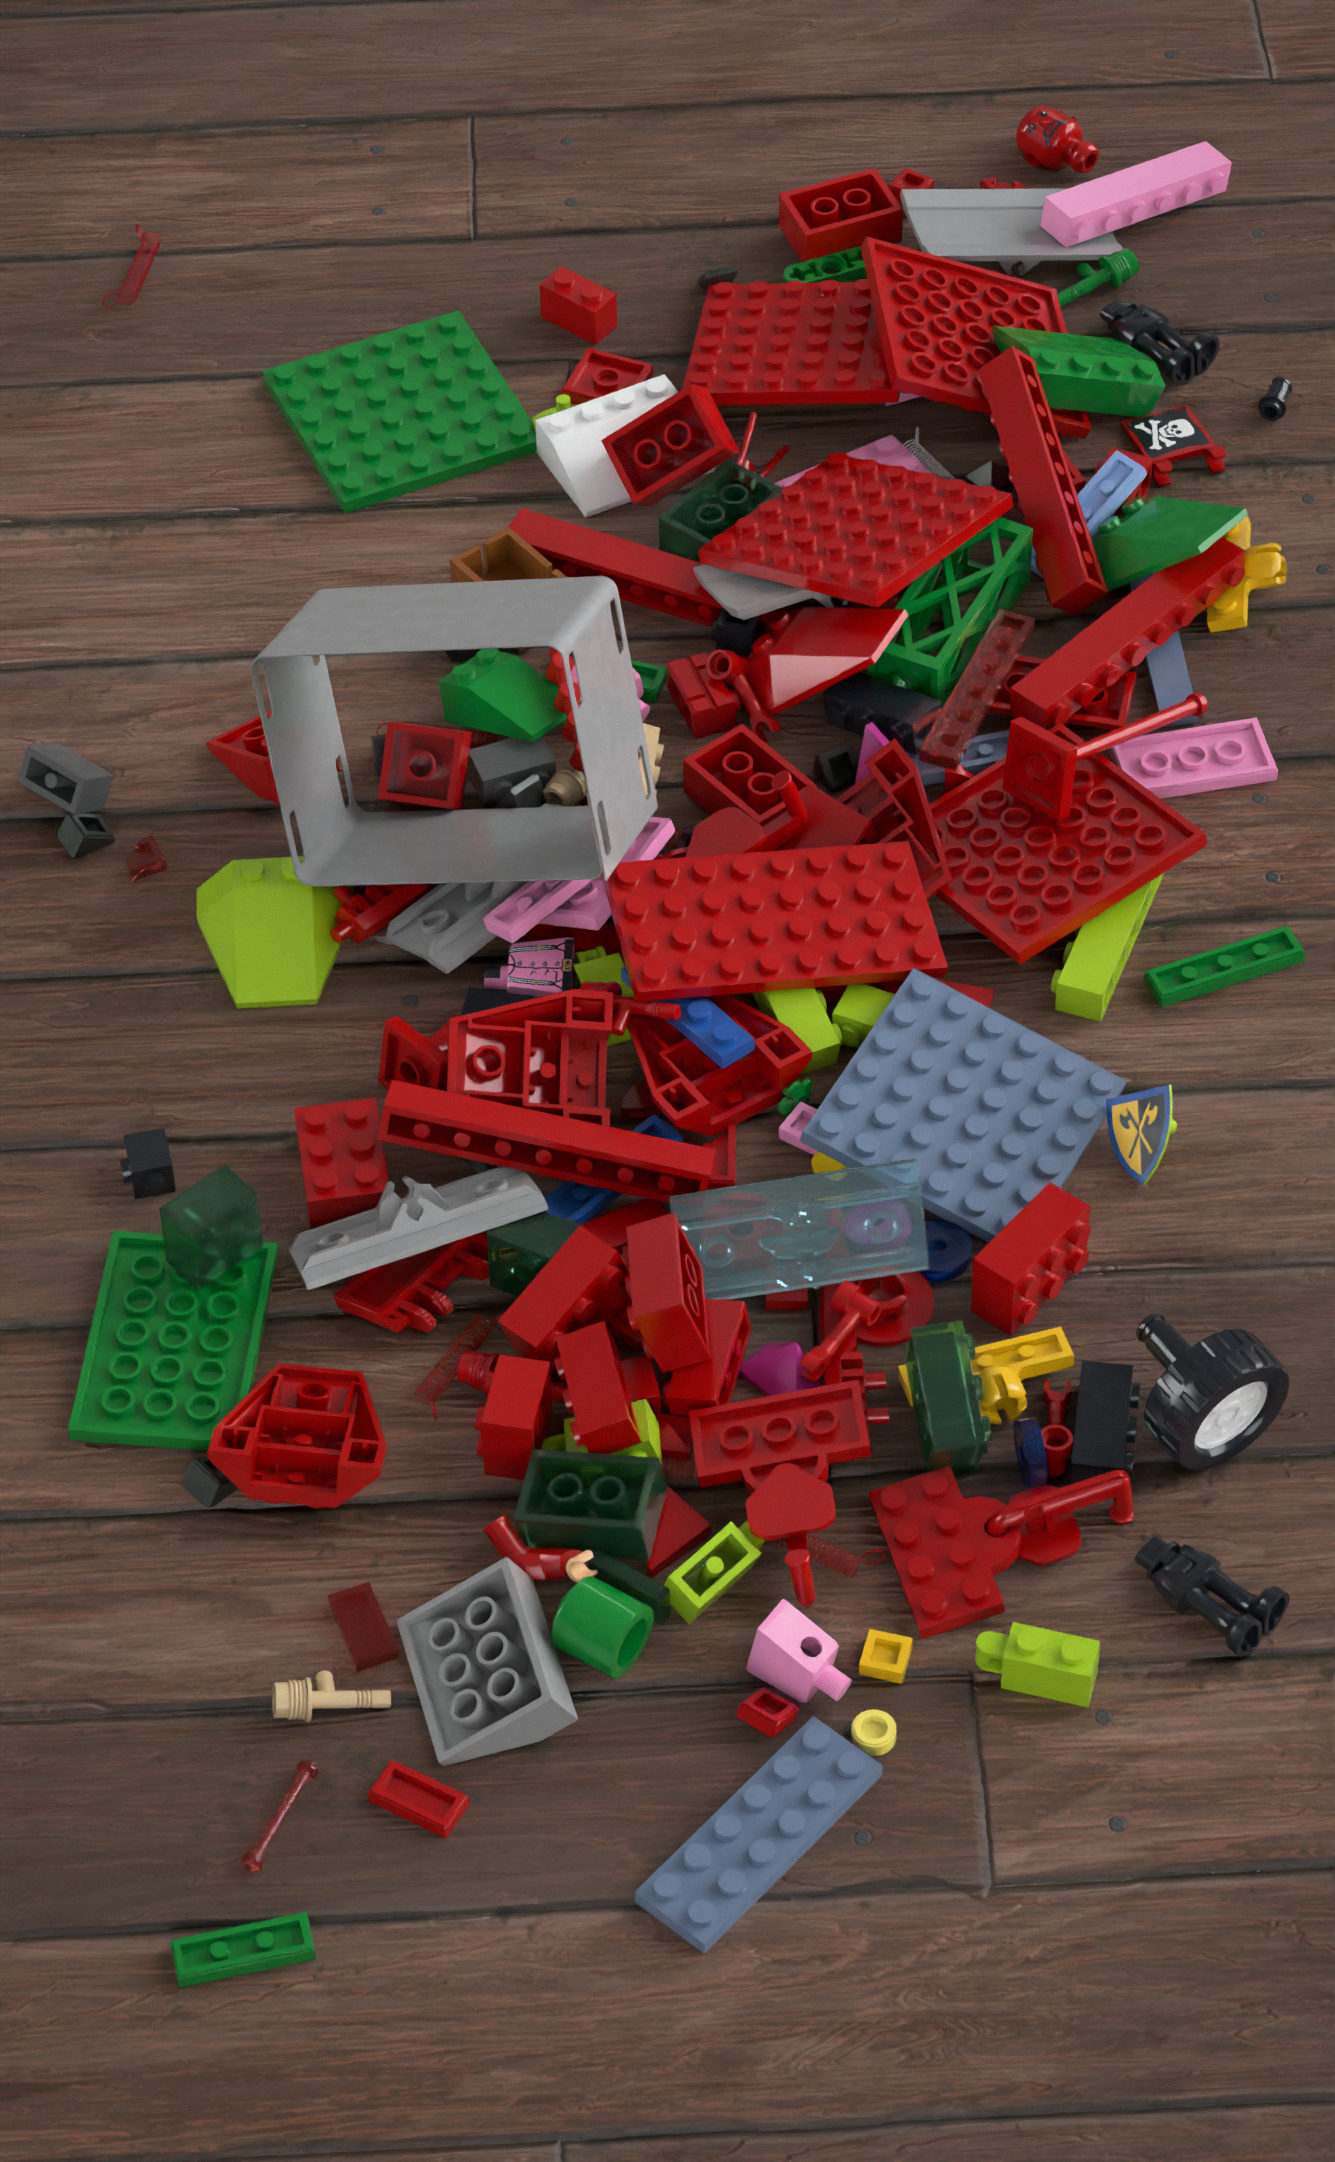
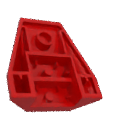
(815, 650)
(900, 812)
(536, 1054)
(696, 1089)
(322, 1435)

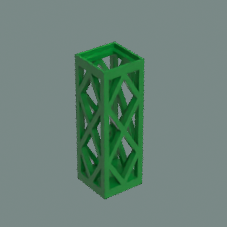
(938, 675)

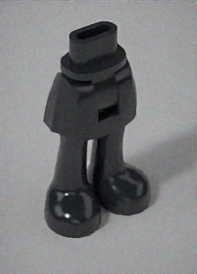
(1145, 327)
(1188, 1575)

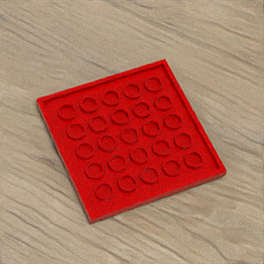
(940, 320)
(790, 345)
(856, 529)
(1040, 878)

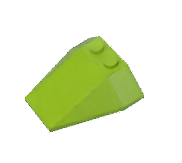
(269, 932)

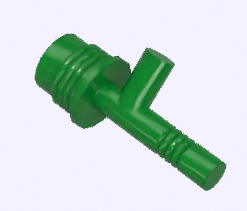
(1113, 269)

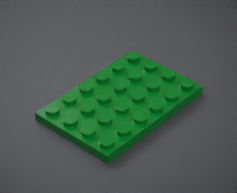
(169, 1356)

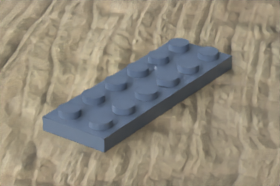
(758, 1834)

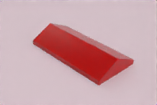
(1107, 710)

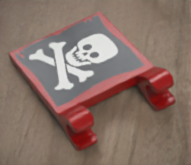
(1171, 438)

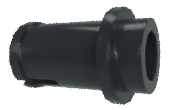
(1273, 404)

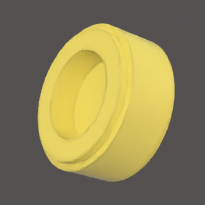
(874, 1732)

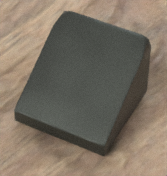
(84, 834)
(207, 1482)

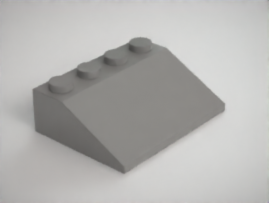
(486, 1666)

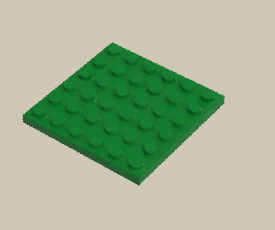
(401, 411)

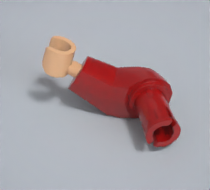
(539, 1562)

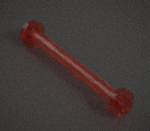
(253, 1861)

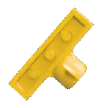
(1263, 570)
(1006, 1364)

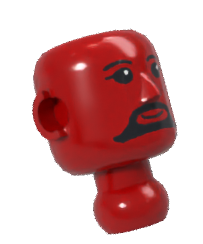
(1054, 141)

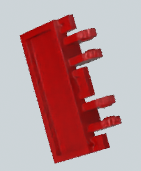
(401, 1290)

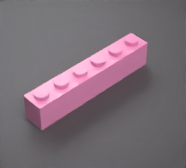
(1135, 194)

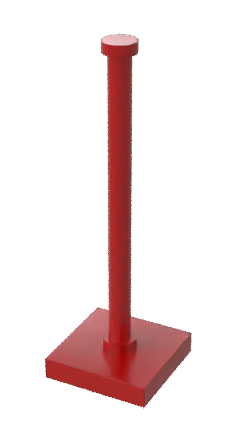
(1043, 765)

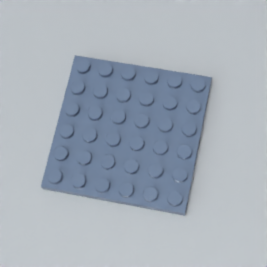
(970, 1098)

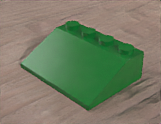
(1088, 371)

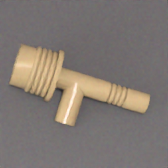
(566, 788)
(296, 1698)

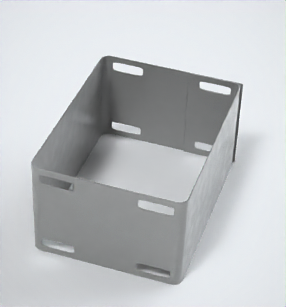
(456, 845)

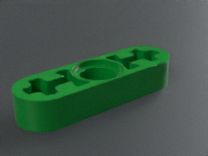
(812, 270)

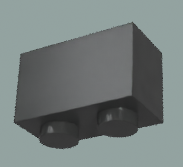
(506, 764)
(65, 778)

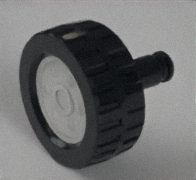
(1211, 1394)

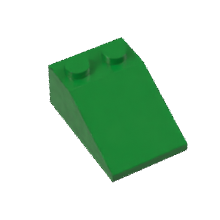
(500, 696)

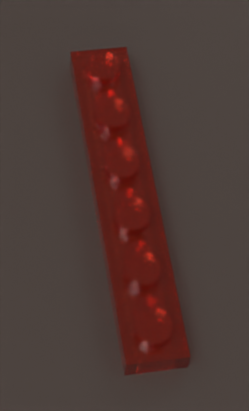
(976, 689)

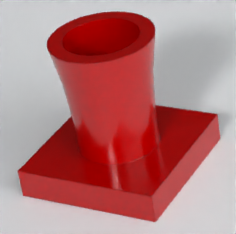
(412, 1057)

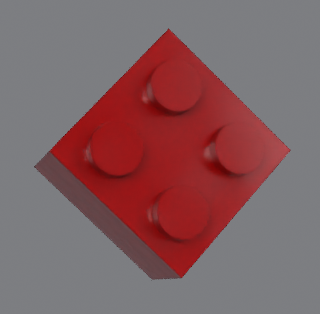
(424, 765)
(514, 1415)

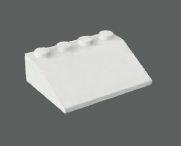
(573, 446)

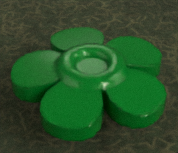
(793, 1095)

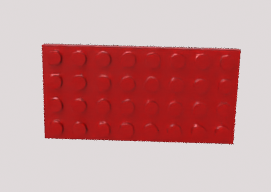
(773, 921)

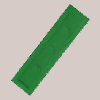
(1224, 966)

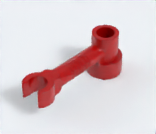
(732, 668)
(853, 1308)
(1056, 1437)

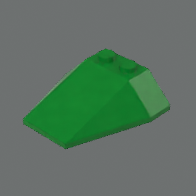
(1158, 535)

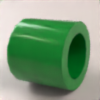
(601, 1626)

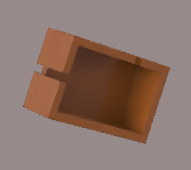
(504, 558)

